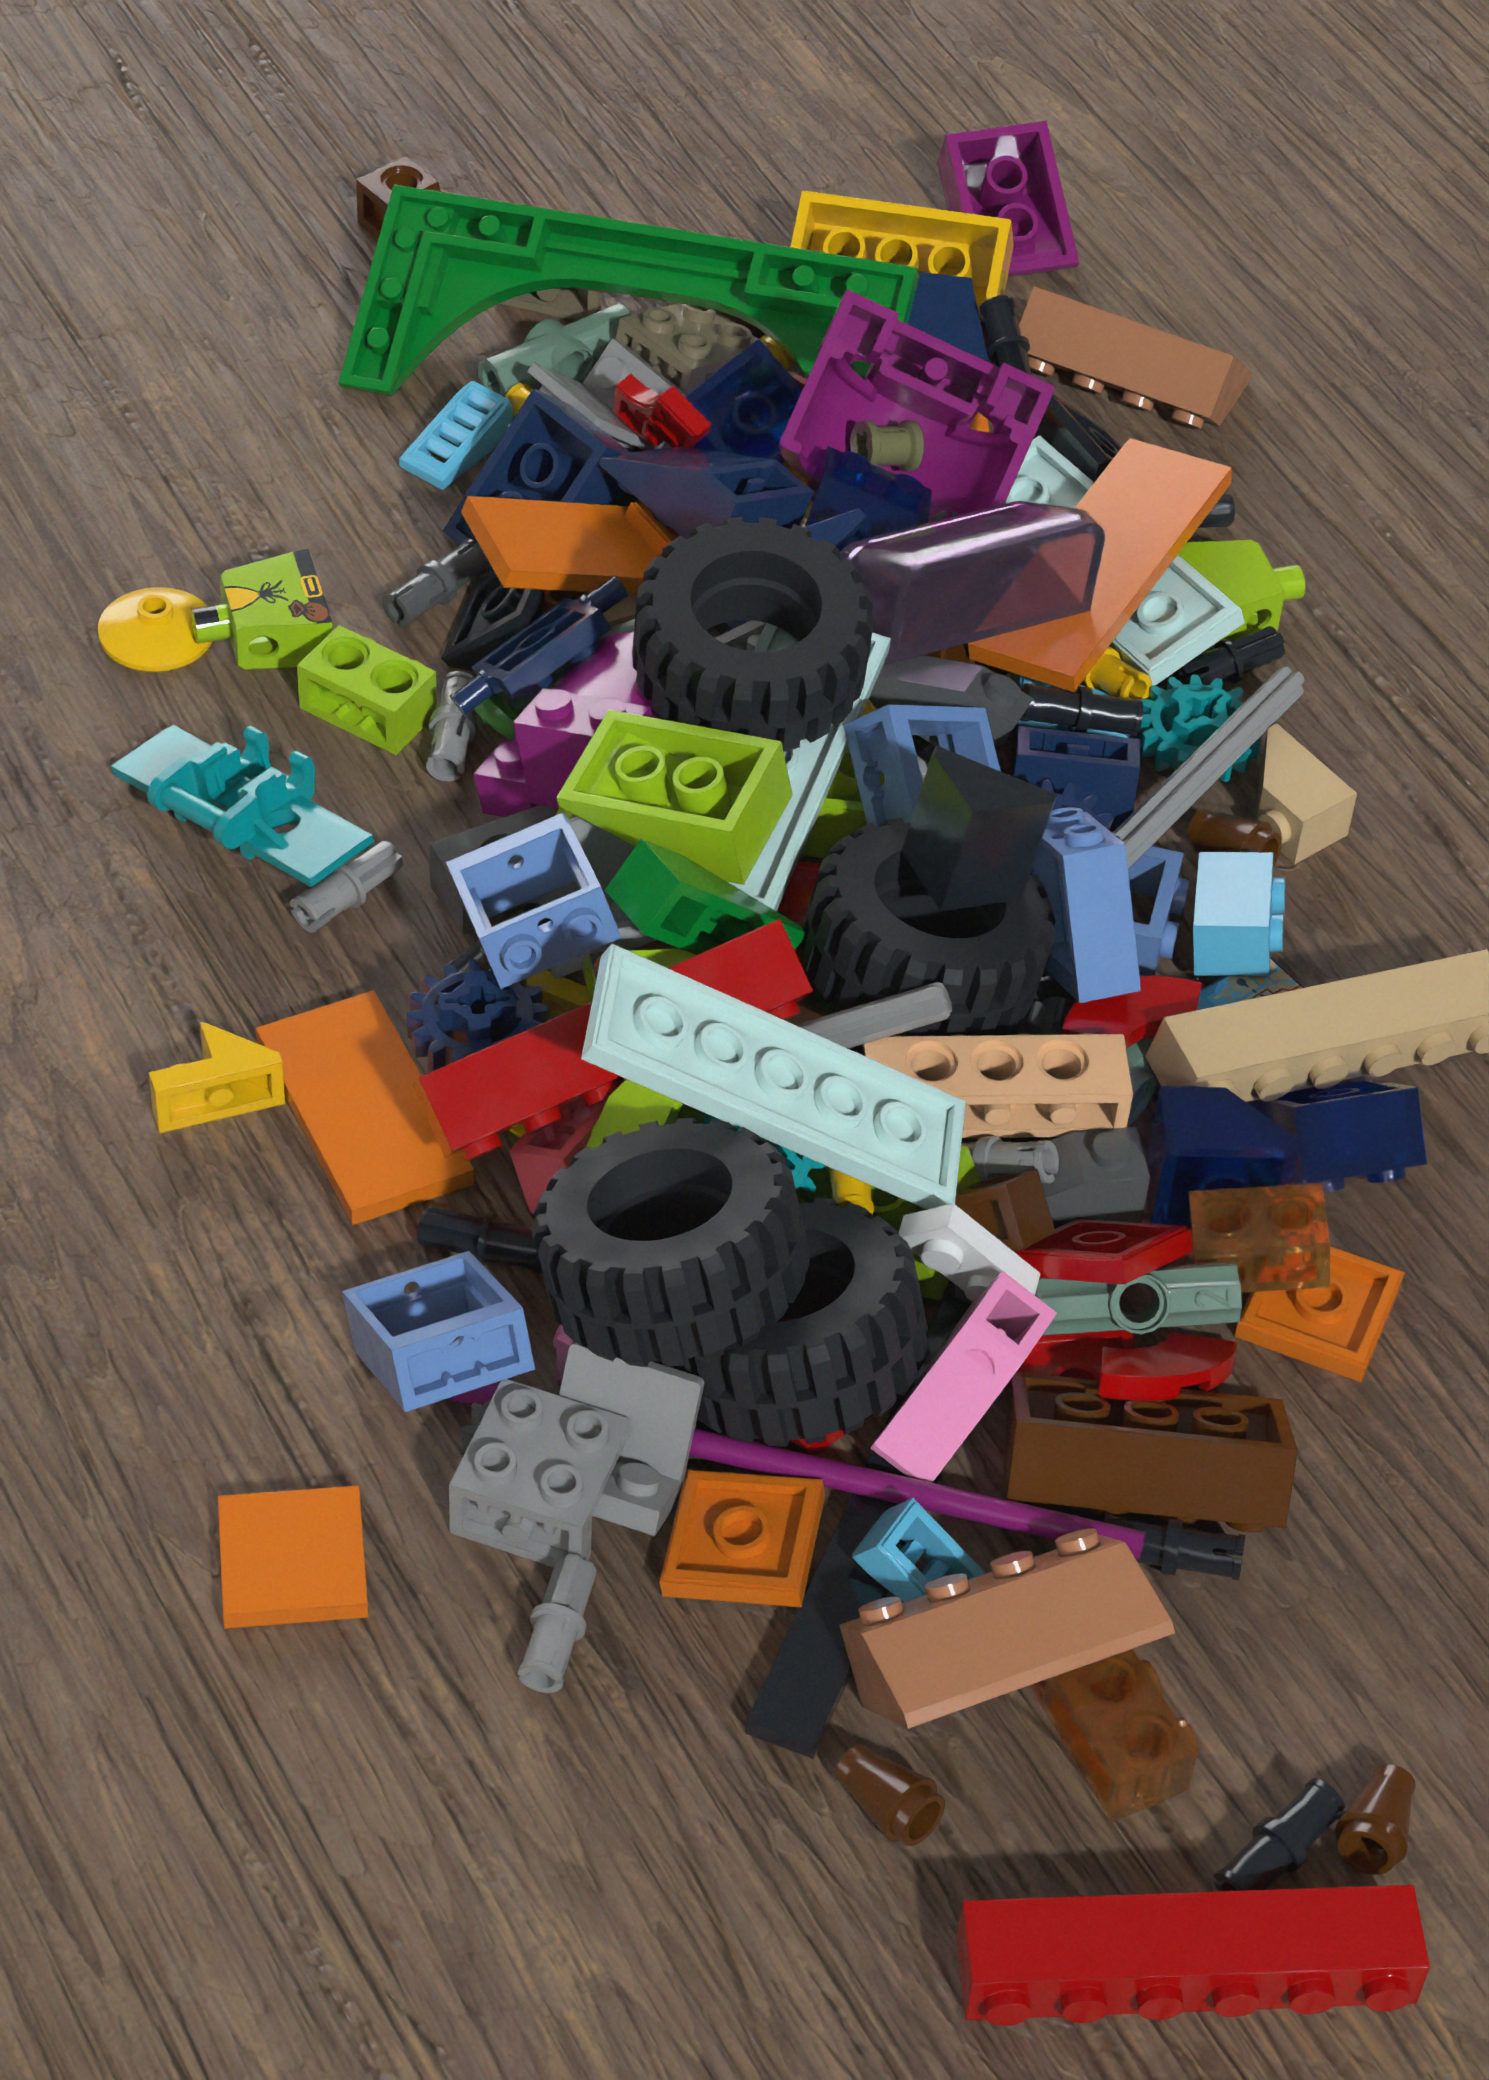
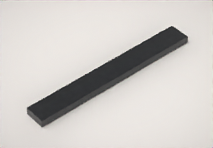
(813, 1659)

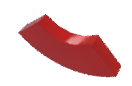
(658, 415)
(1134, 1013)
(1165, 1368)

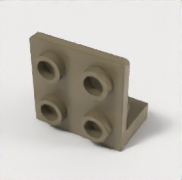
(684, 341)

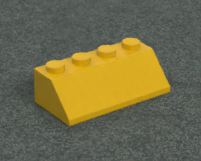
(909, 236)

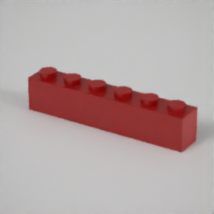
(543, 1068)
(1191, 1953)

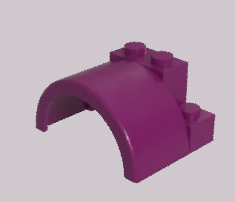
(922, 382)
(558, 729)

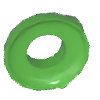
(498, 715)

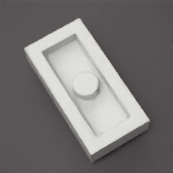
(963, 1250)

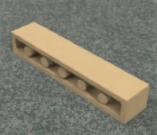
(1329, 1030)

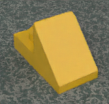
(228, 1082)

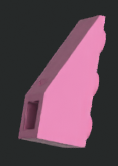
(964, 1378)

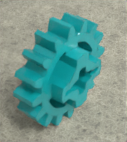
(1189, 719)

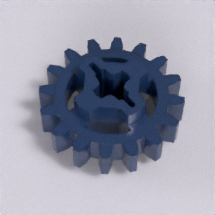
(469, 1014)

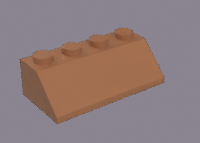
(1131, 358)
(1002, 1628)

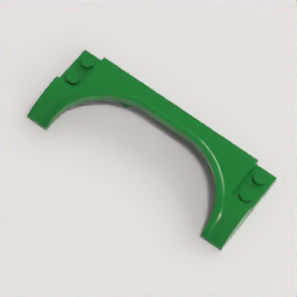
(460, 254)

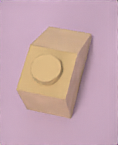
(1301, 797)

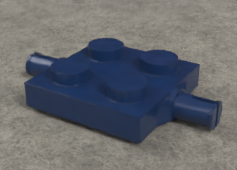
(527, 659)

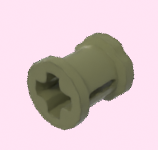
(889, 445)

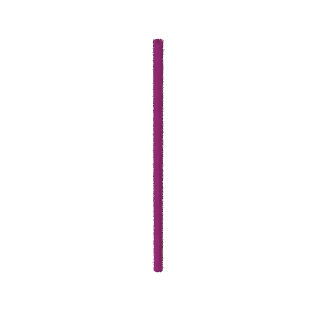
(884, 1485)

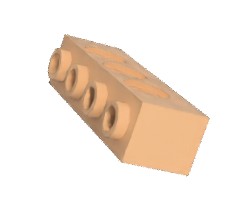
(1021, 1080)

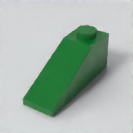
(686, 903)

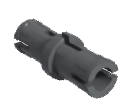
(435, 583)

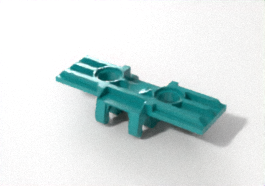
(244, 800)

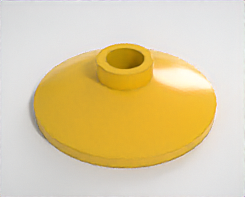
(151, 629)

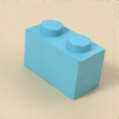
(1237, 914)

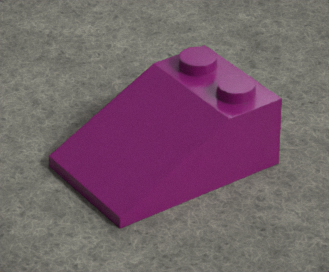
(1012, 177)

